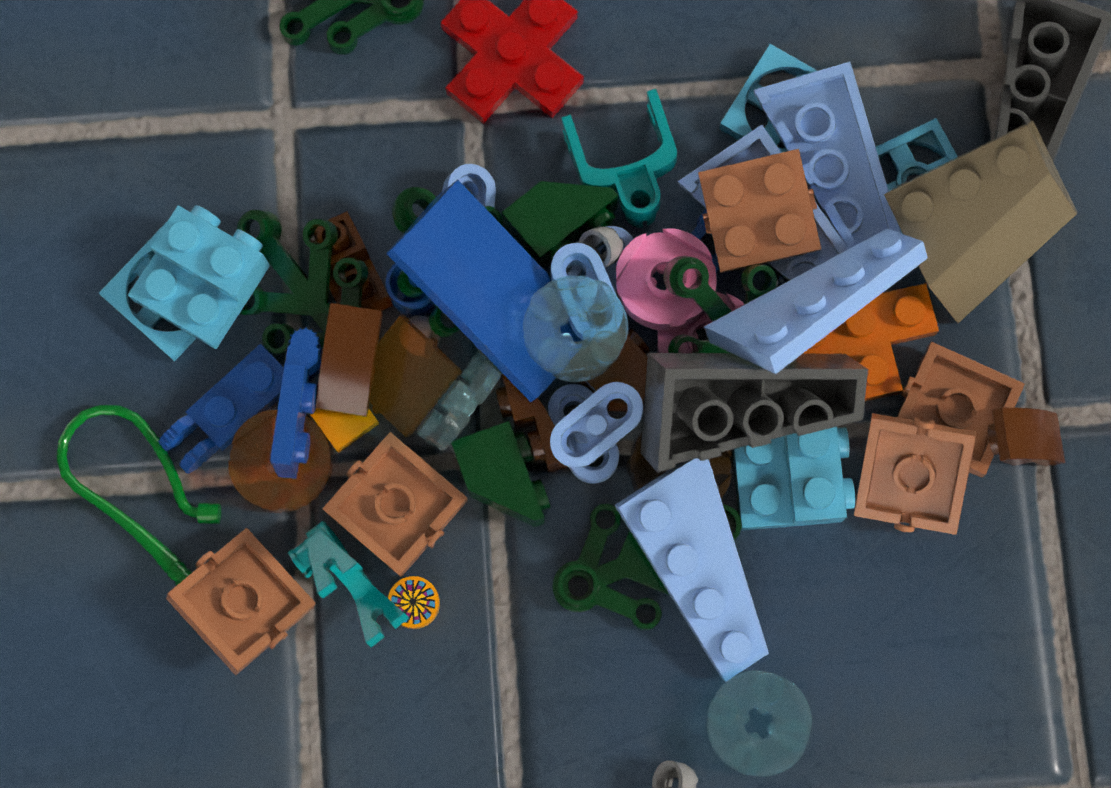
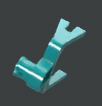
(635, 179)
(325, 552)

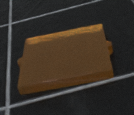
(409, 376)

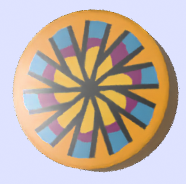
(417, 600)

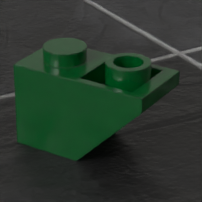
(557, 216)
(497, 473)

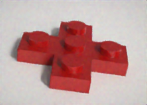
(511, 55)

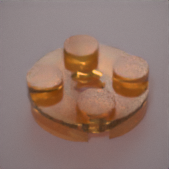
(265, 489)

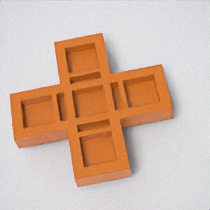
(870, 332)

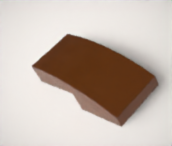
(351, 246)
(348, 359)
(526, 414)
(1026, 436)

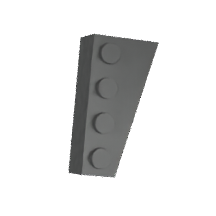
(1049, 65)
(723, 402)

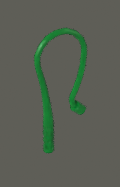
(205, 512)

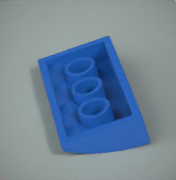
(477, 280)

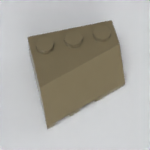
(983, 215)

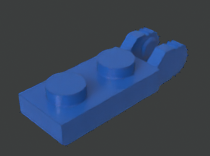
(295, 401)
(221, 411)

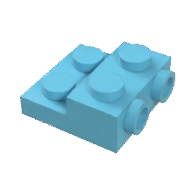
(200, 274)
(794, 481)

